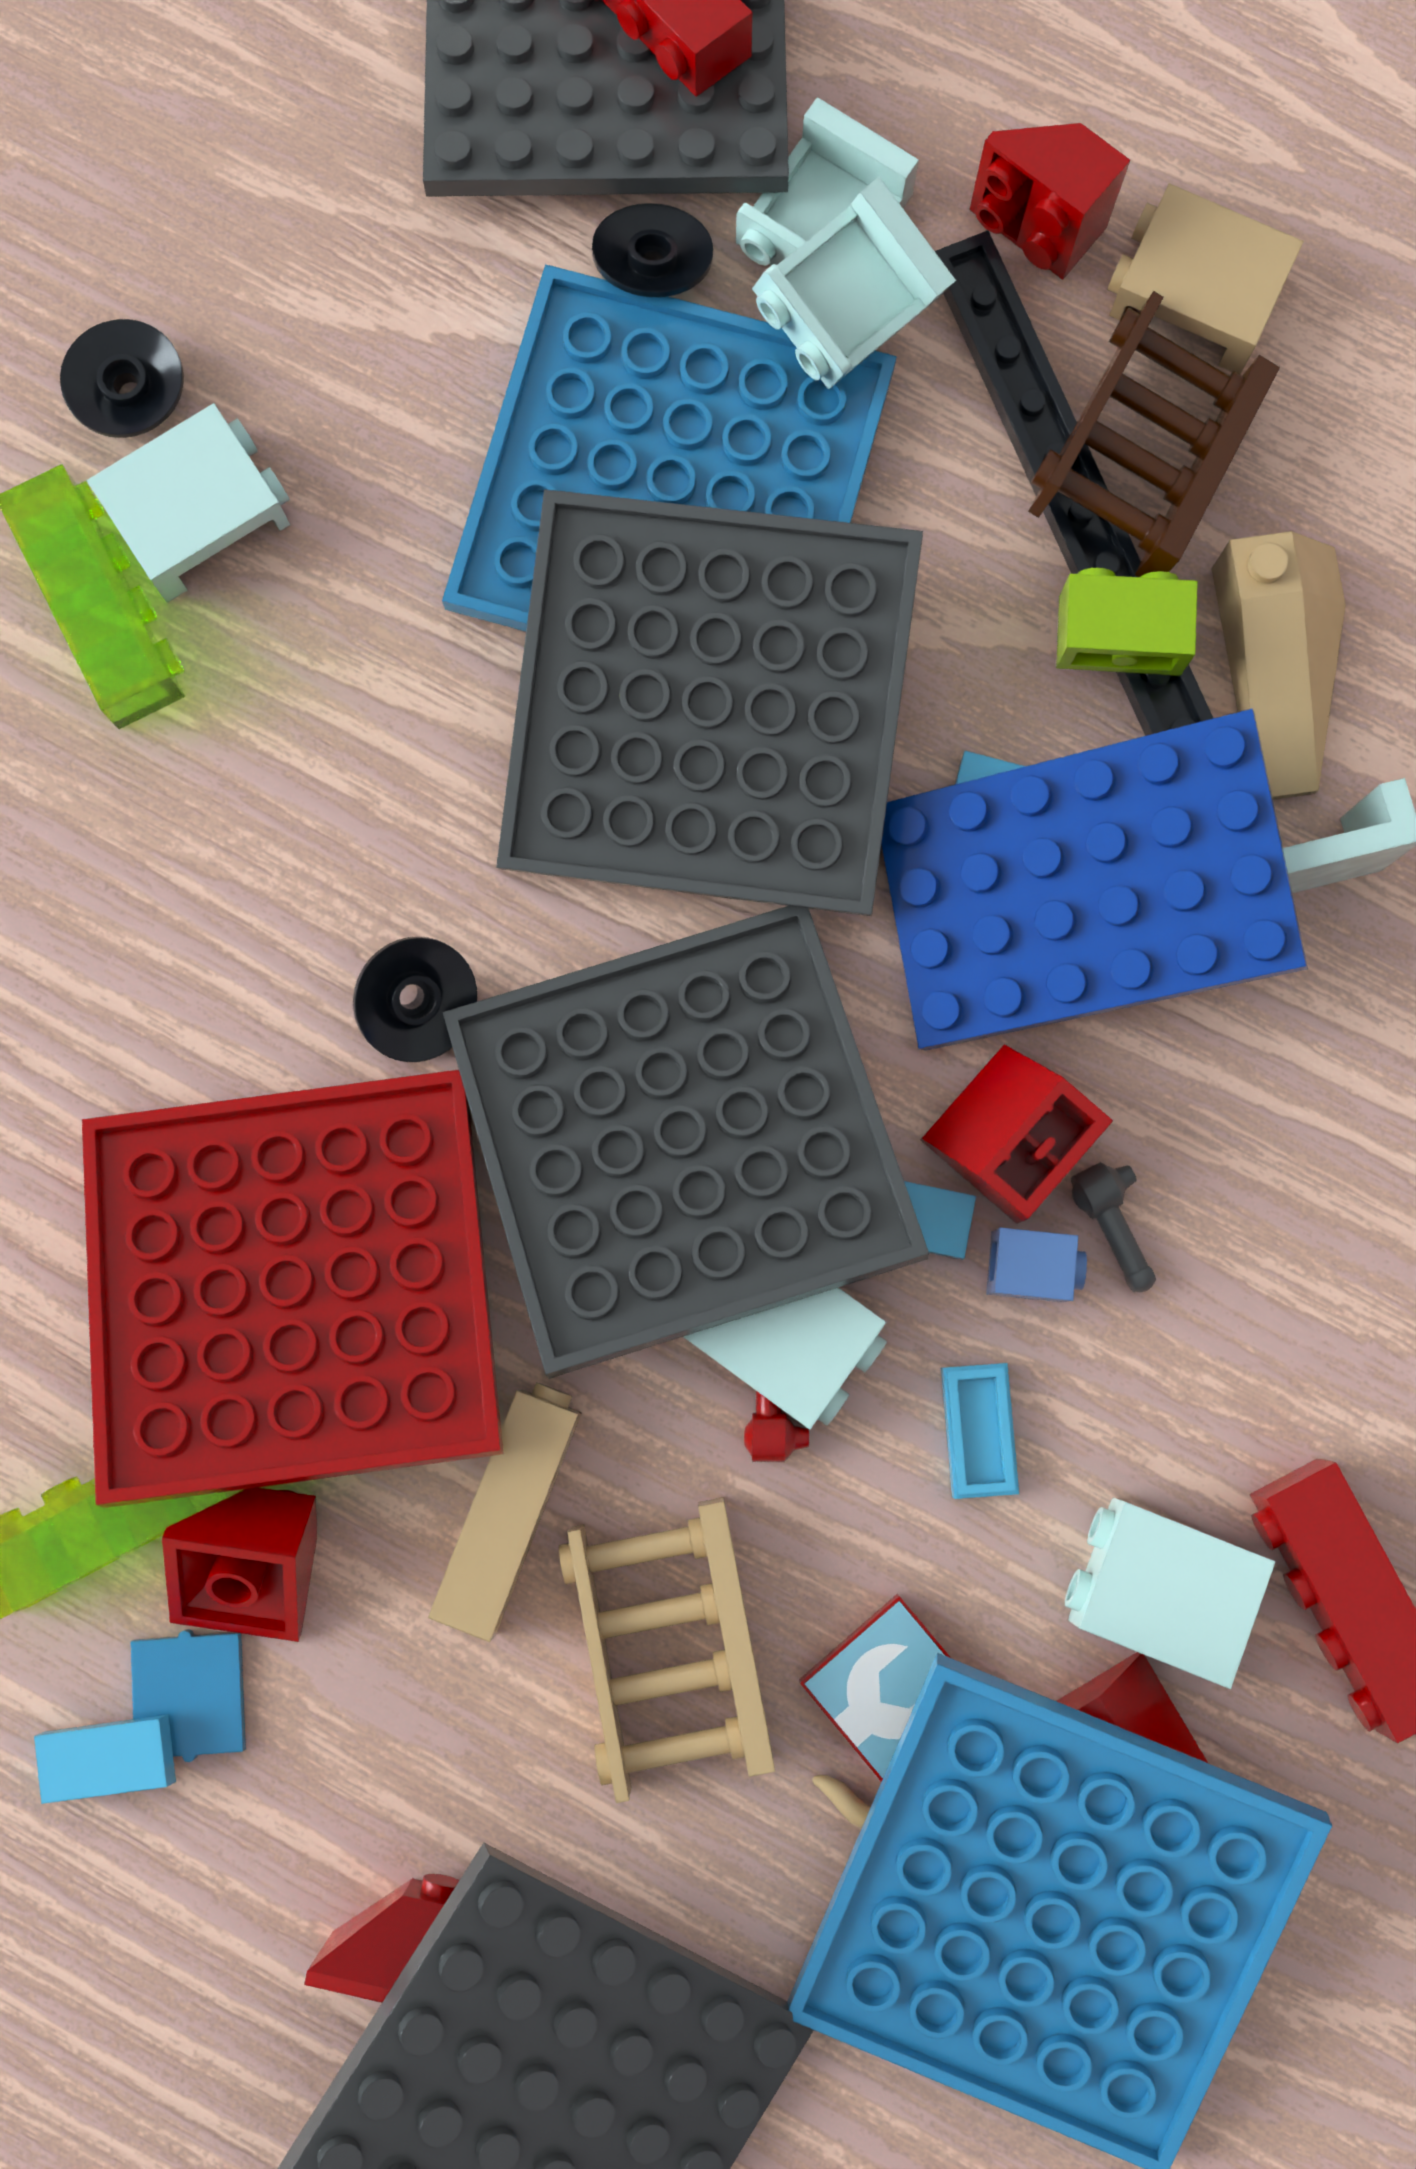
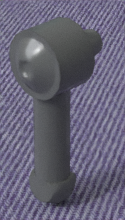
(1099, 1194)

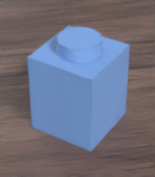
(1035, 1265)

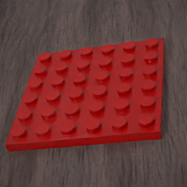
(286, 1290)

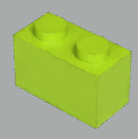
(1126, 622)

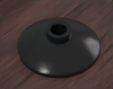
(652, 250)
(109, 358)
(415, 1029)

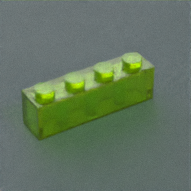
(91, 597)
(76, 1538)

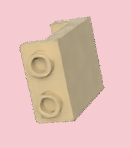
(1210, 267)

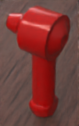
(771, 1434)

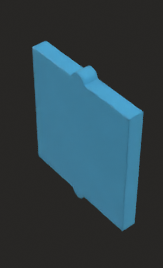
(197, 1686)

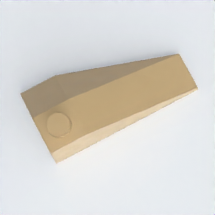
(1282, 642)

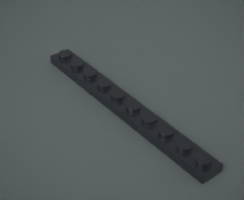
(1042, 420)

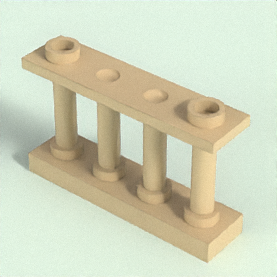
(729, 1669)

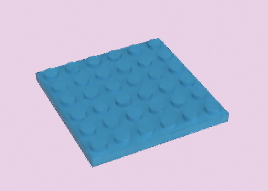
(659, 409)
(1056, 1914)

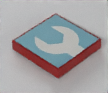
(875, 1680)

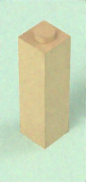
(506, 1512)

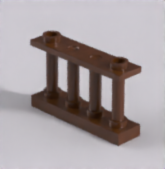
(1212, 442)

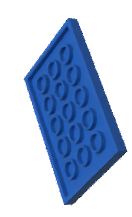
(1091, 883)

